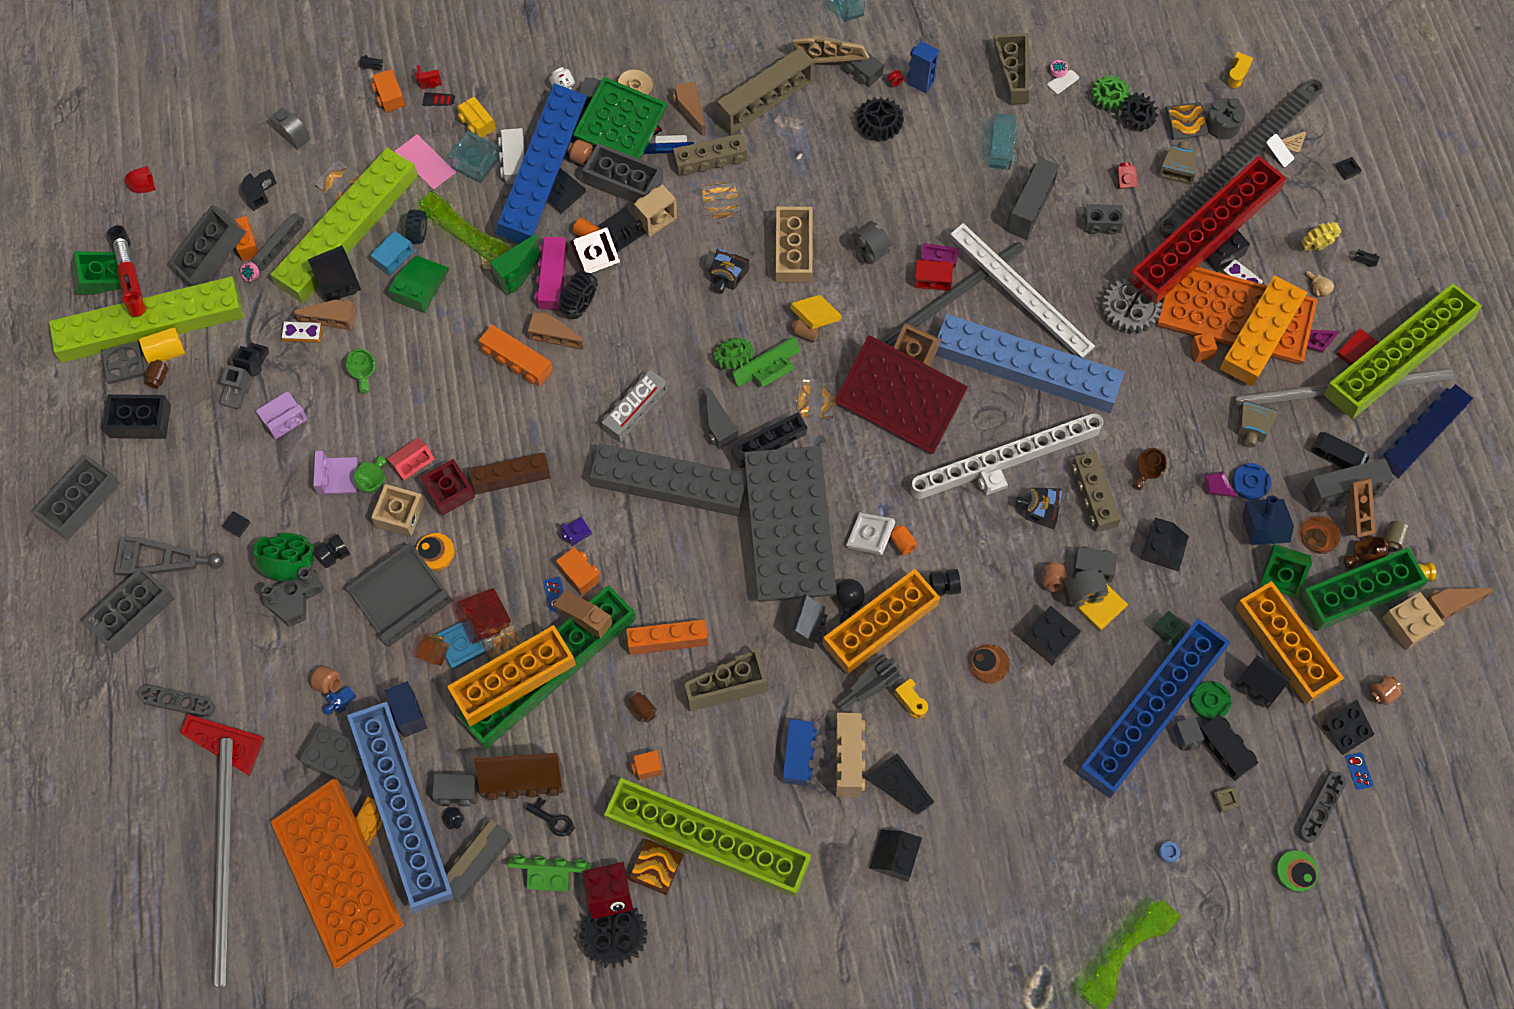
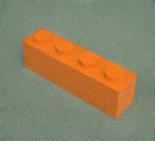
(515, 355)
(667, 637)

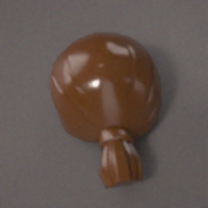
(1150, 465)
(1367, 550)

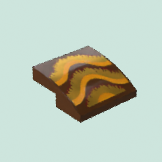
(656, 867)

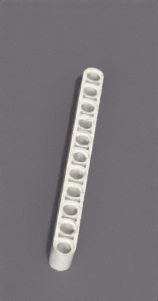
(1012, 449)

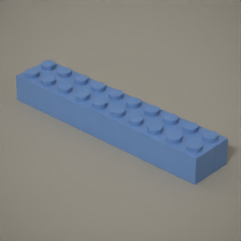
(1029, 363)
(400, 807)

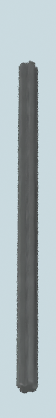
(951, 295)

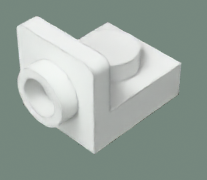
(992, 481)

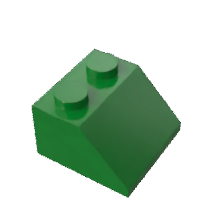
(1286, 570)

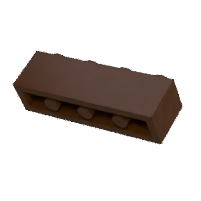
(510, 473)

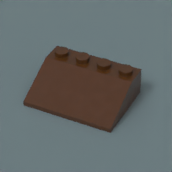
(519, 776)

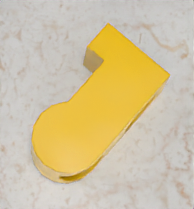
(1241, 66)
(910, 700)

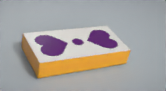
(1238, 270)
(301, 331)

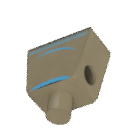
(1179, 164)
(1255, 422)

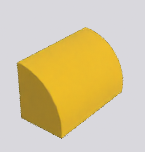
(162, 345)

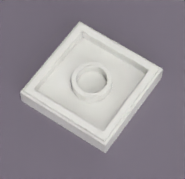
(870, 533)

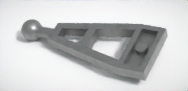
(130, 550)

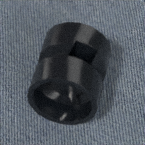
(332, 550)
(945, 582)

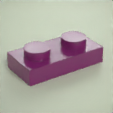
(939, 253)

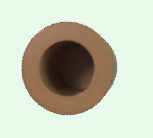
(803, 330)

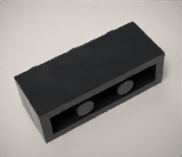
(1228, 747)

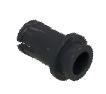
(367, 62)
(1368, 258)

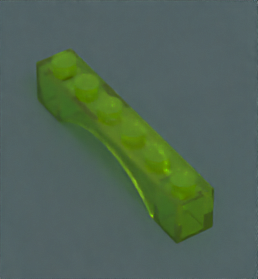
(446, 217)
(1104, 987)

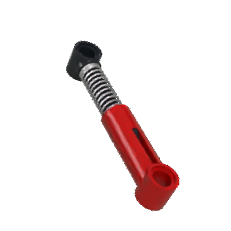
(126, 271)

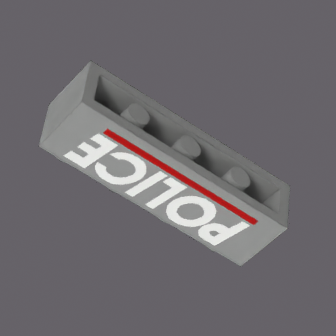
(634, 406)

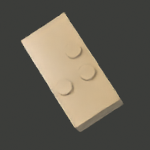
(794, 244)

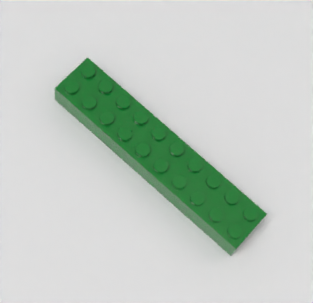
(582, 646)

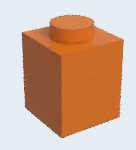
(1203, 347)
(647, 765)

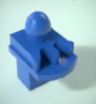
(339, 701)

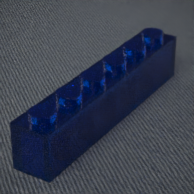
(1427, 430)

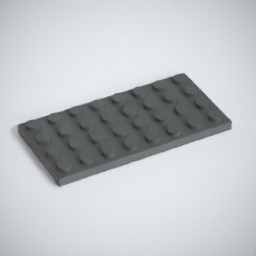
(790, 524)

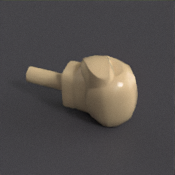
(1321, 285)

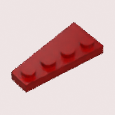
(208, 735)

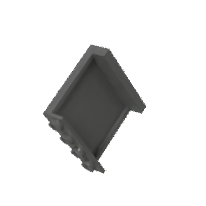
(399, 594)

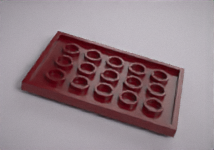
(901, 394)

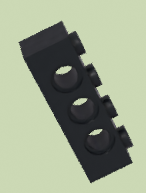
(770, 437)

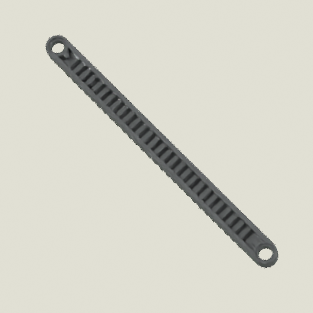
(1242, 156)

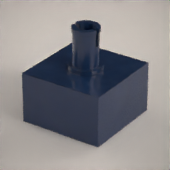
(1268, 521)
(405, 709)

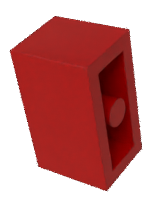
(933, 275)

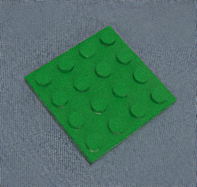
(620, 118)

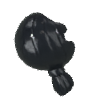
(849, 597)

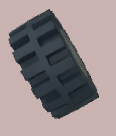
(416, 226)

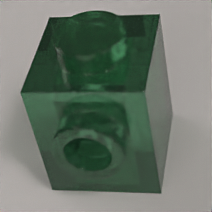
(1169, 628)

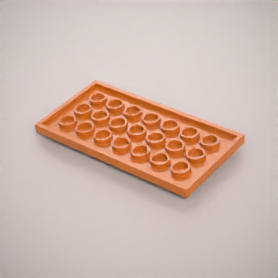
(1222, 305)
(336, 874)

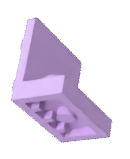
(282, 415)
(334, 474)

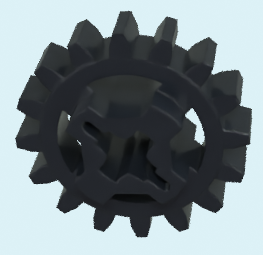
(1137, 103)

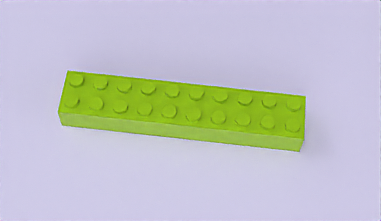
(346, 221)
(112, 326)
(1402, 350)
(708, 837)

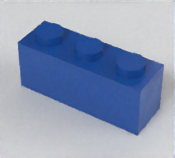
(922, 66)
(799, 752)

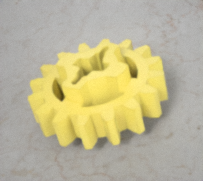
(1321, 236)

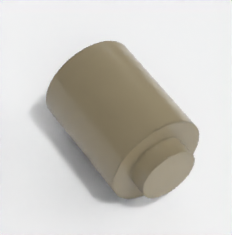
(1396, 535)

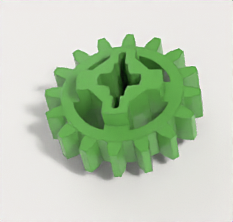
(1110, 92)
(733, 353)

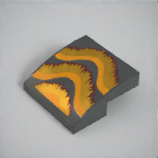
(1186, 120)

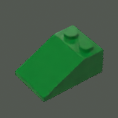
(515, 265)
(95, 272)
(417, 283)

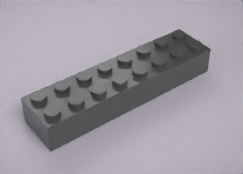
(669, 479)

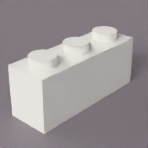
(513, 153)

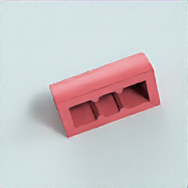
(411, 458)

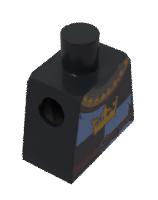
(727, 270)
(1041, 506)

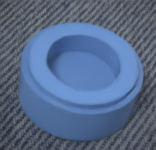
(1169, 852)

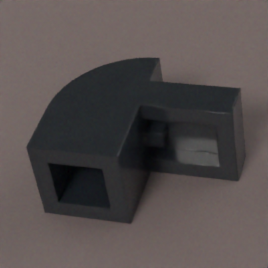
(254, 188)
(251, 358)

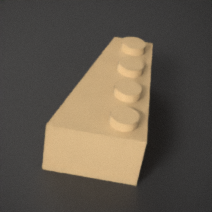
(849, 755)

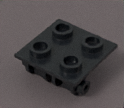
(623, 229)
(1349, 727)

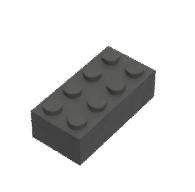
(621, 173)
(1032, 198)
(207, 246)
(1334, 487)
(76, 497)
(128, 609)

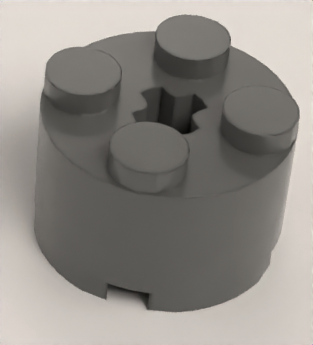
(1225, 118)
(870, 243)
(1086, 587)

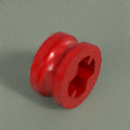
(895, 78)

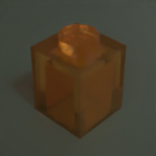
(433, 649)

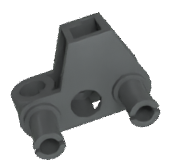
(289, 606)

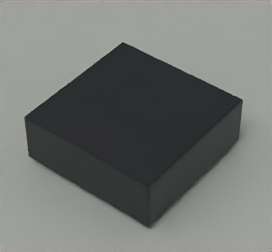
(1348, 168)
(236, 524)

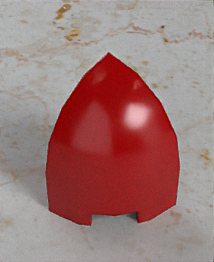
(140, 180)

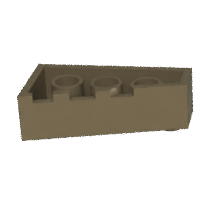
(1013, 58)
(728, 682)

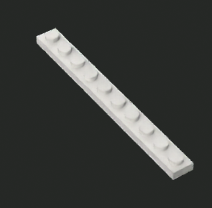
(1022, 291)

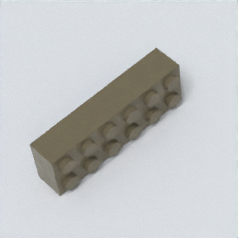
(765, 91)

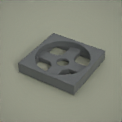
(139, 371)

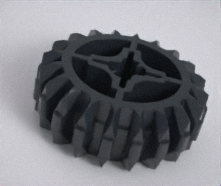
(869, 120)
(578, 294)

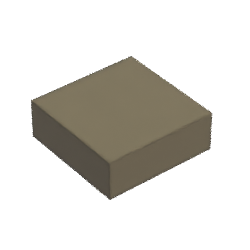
(1226, 799)

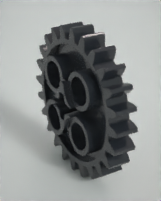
(633, 933)

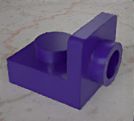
(575, 531)

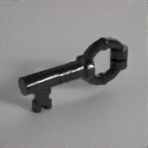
(552, 820)

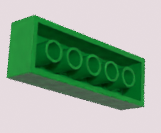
(1362, 589)

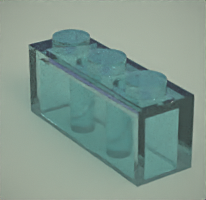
(1003, 141)

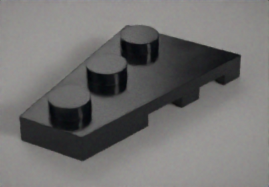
(901, 784)

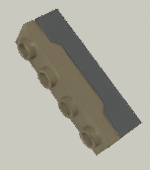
(477, 859)

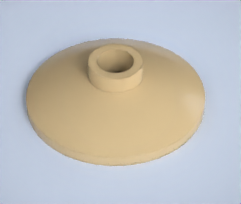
(636, 79)

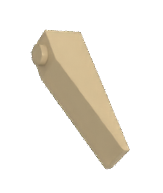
(827, 49)

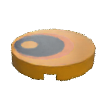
(436, 551)

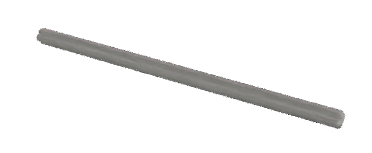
(1319, 390)
(222, 865)

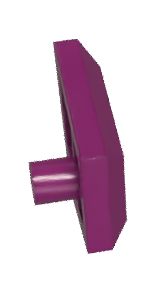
(1320, 339)
(1218, 484)

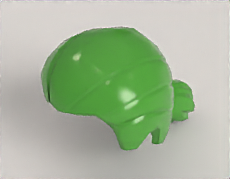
(360, 365)
(369, 476)

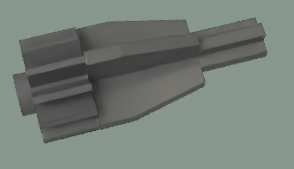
(871, 681)

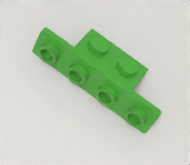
(769, 365)
(546, 873)

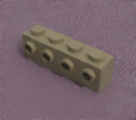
(710, 154)
(1096, 492)

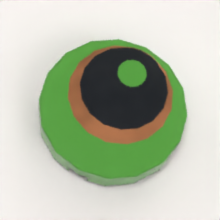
(1297, 871)

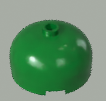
(283, 556)

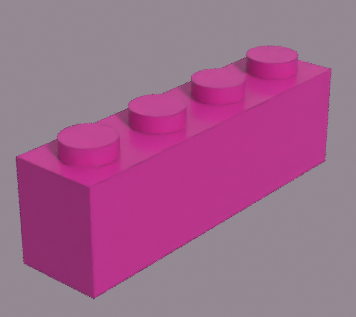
(552, 272)

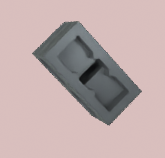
(1103, 215)

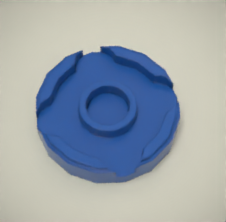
(1251, 481)

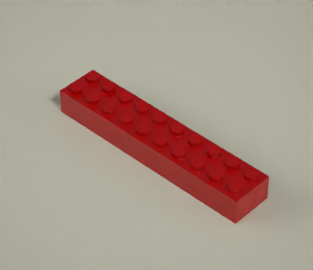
(1207, 229)

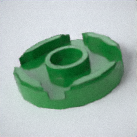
(1211, 700)

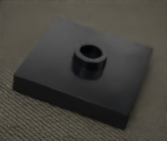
(565, 192)

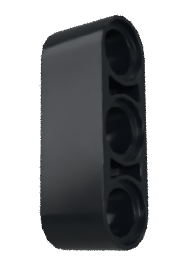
(1338, 451)

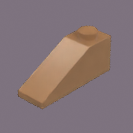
(689, 104)
(330, 314)
(550, 330)
(1360, 509)
(1456, 600)
(584, 613)

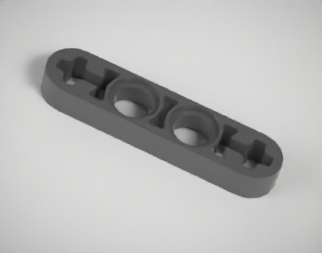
(278, 241)
(175, 704)
(1325, 809)

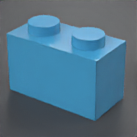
(392, 253)

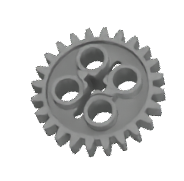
(1116, 297)

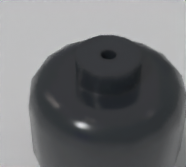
(453, 818)

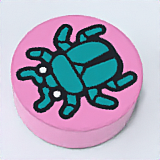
(1059, 68)
(249, 271)

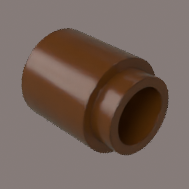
(155, 374)
(642, 707)

